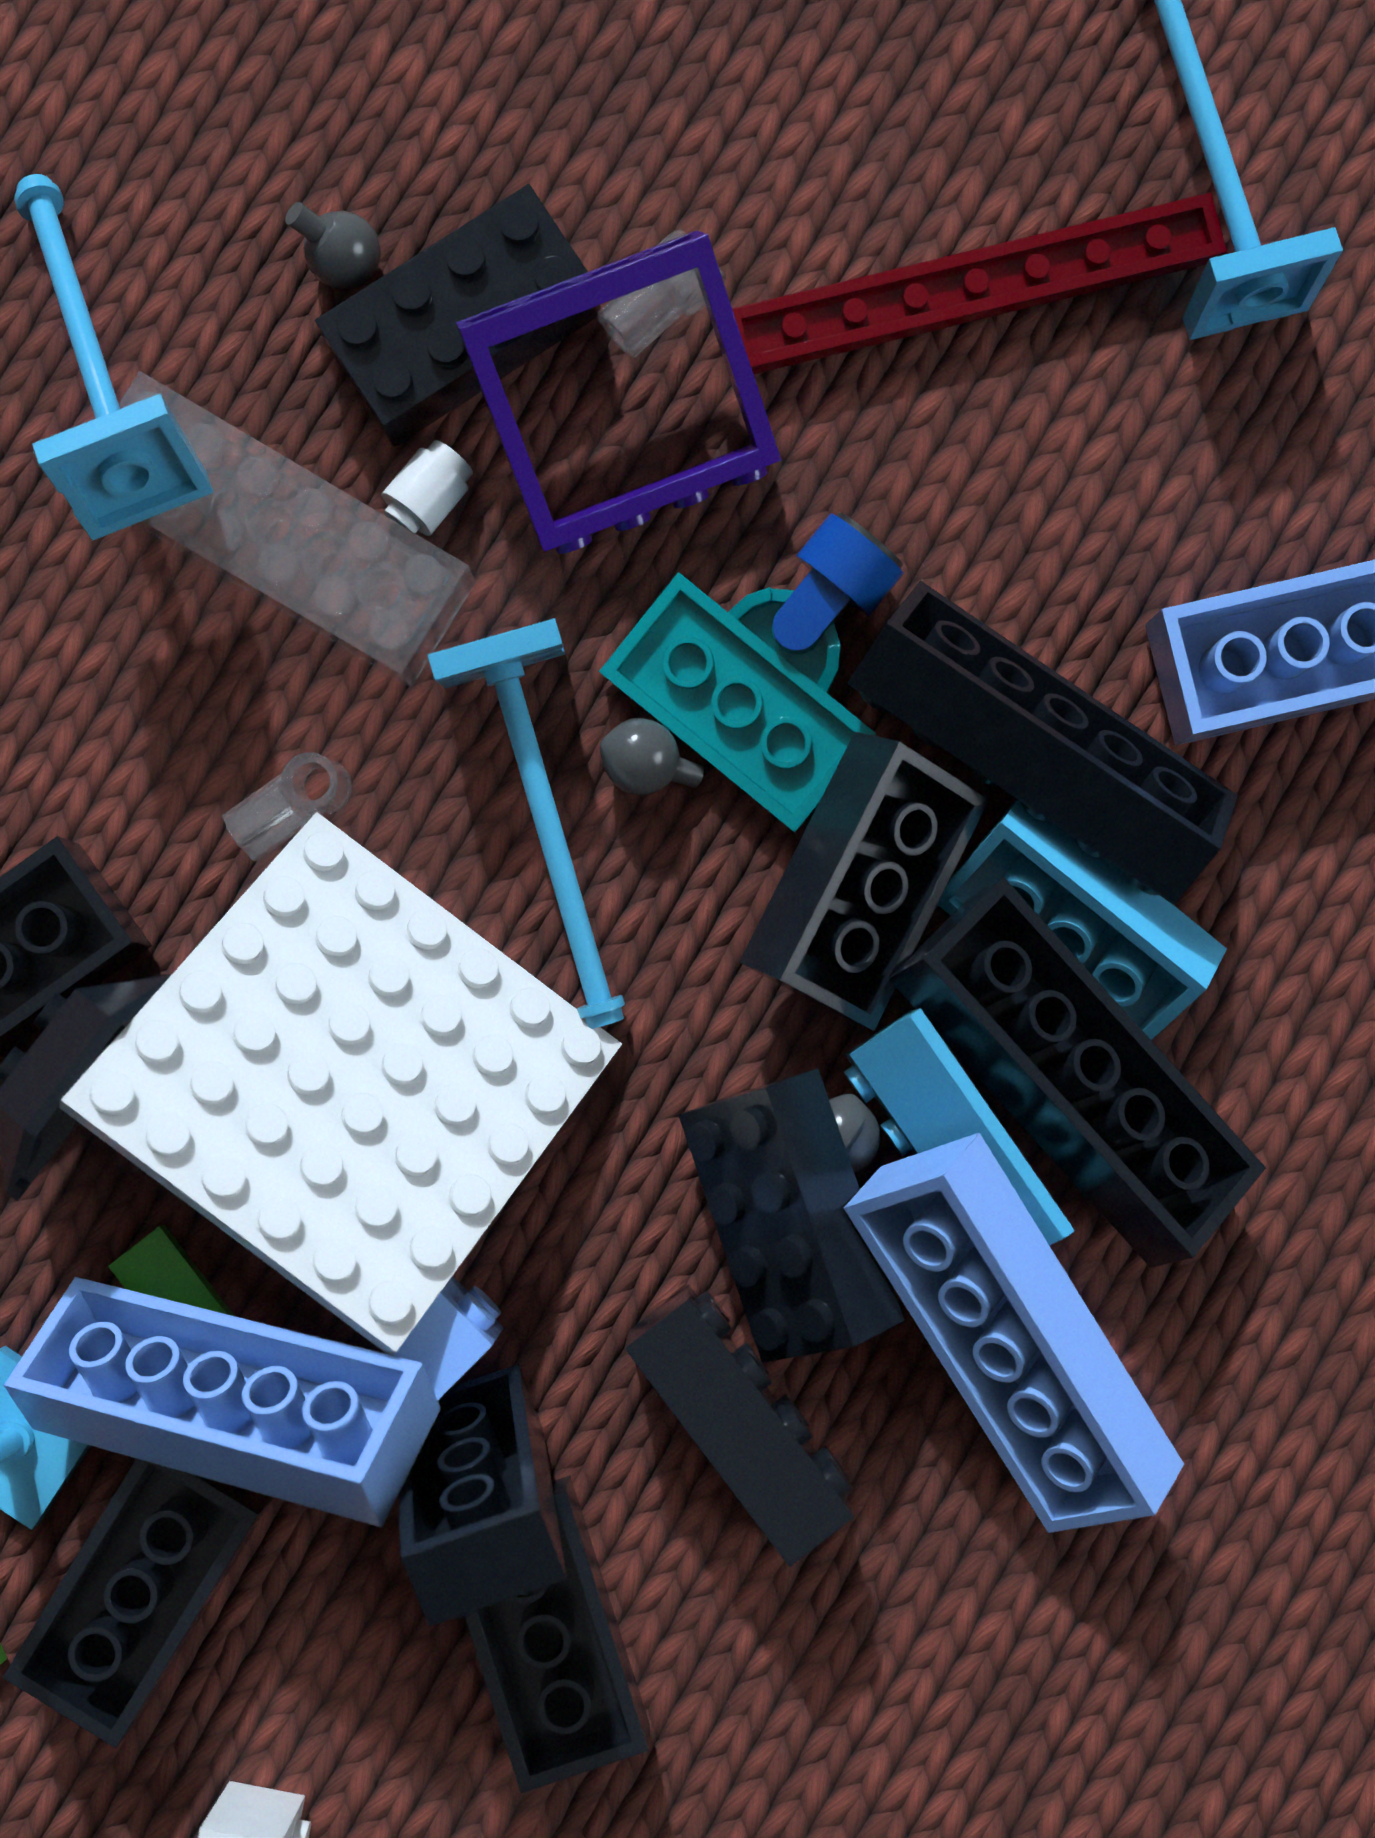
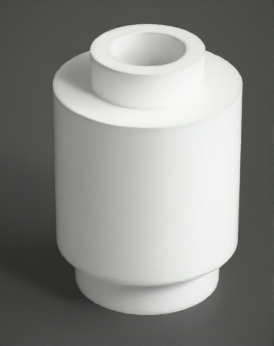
(427, 488)

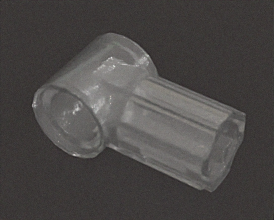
(643, 315)
(283, 807)

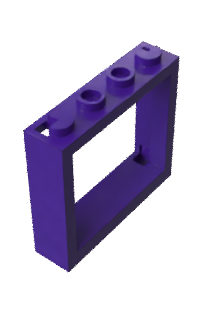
(586, 292)

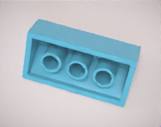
(1129, 940)
(936, 1103)

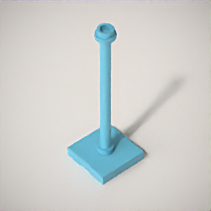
(1255, 279)
(127, 458)
(501, 664)
(31, 1462)

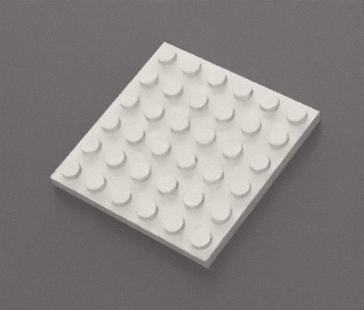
(344, 1081)

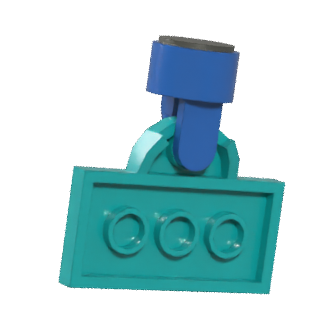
(757, 678)

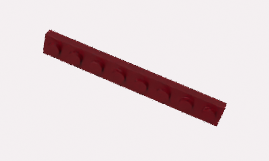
(980, 283)

